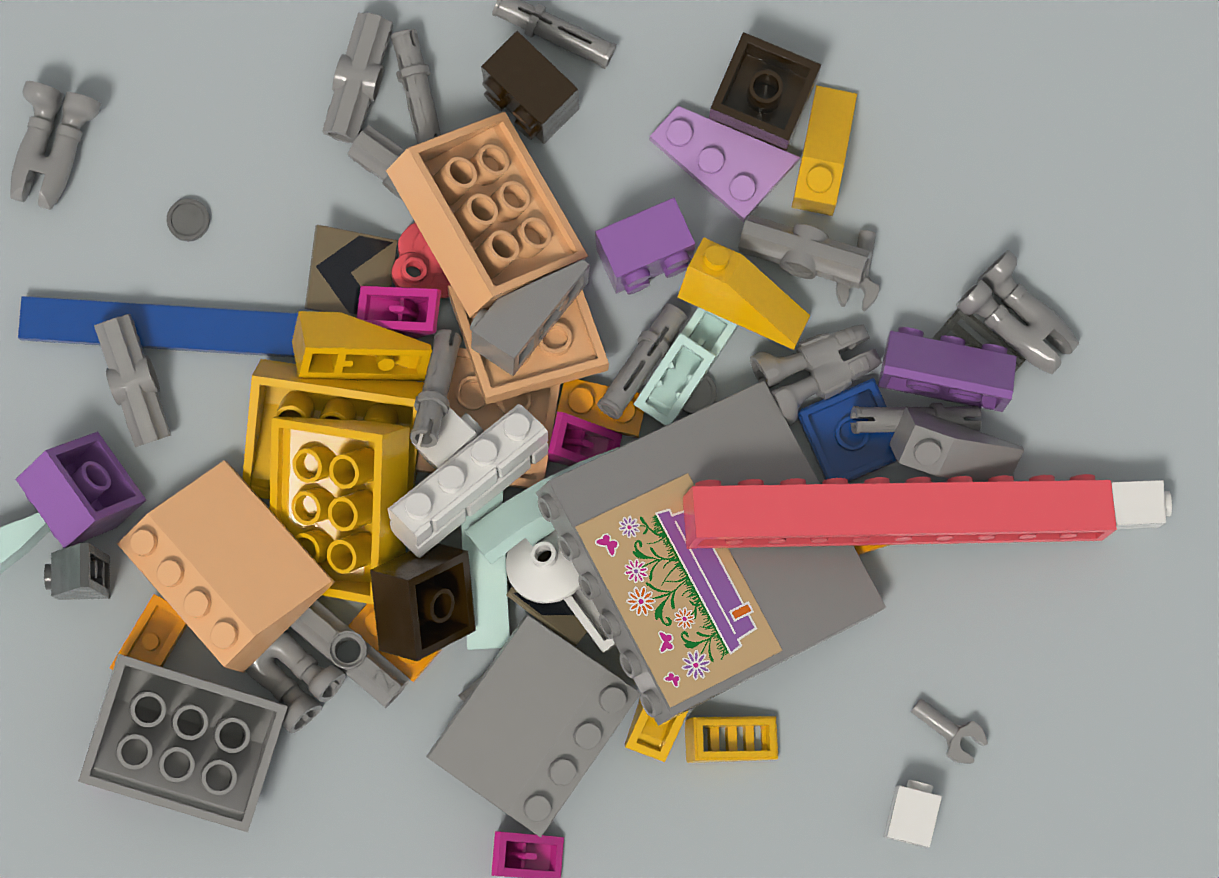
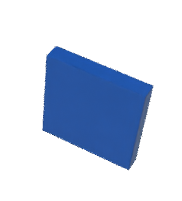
(835, 445)

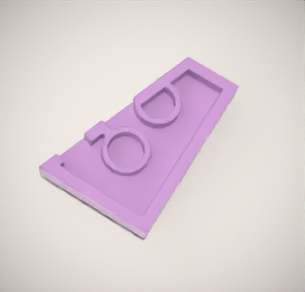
(723, 160)

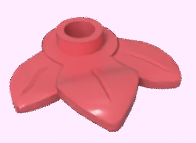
(416, 253)

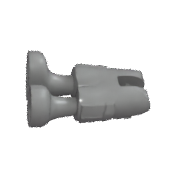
(823, 361)

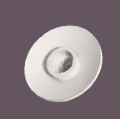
(538, 580)

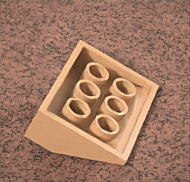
(485, 211)
(226, 565)

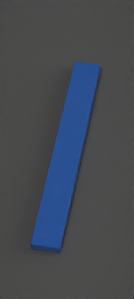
(160, 326)

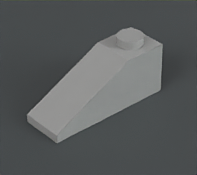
(525, 316)
(951, 449)

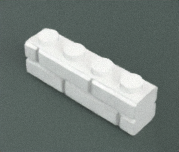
(468, 480)

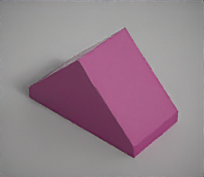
(400, 309)
(579, 440)
(527, 855)

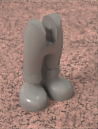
(31, 153)
(1040, 319)
(322, 682)

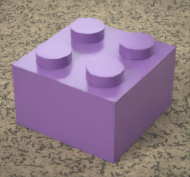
(645, 247)
(80, 489)

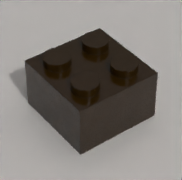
(529, 88)
(764, 91)
(423, 601)

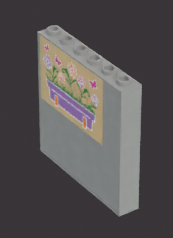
(700, 615)

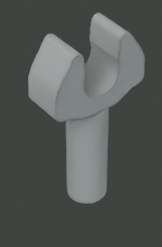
(865, 241)
(950, 731)

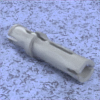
(549, 27)
(415, 82)
(666, 324)
(432, 401)
(887, 418)

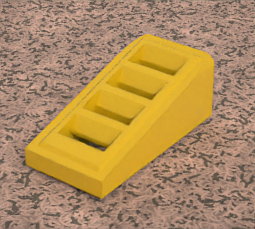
(695, 746)

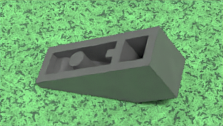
(78, 573)

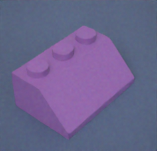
(948, 369)

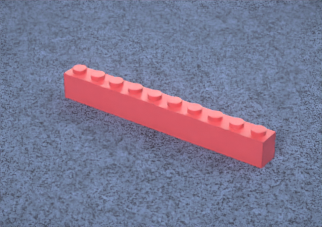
(897, 512)

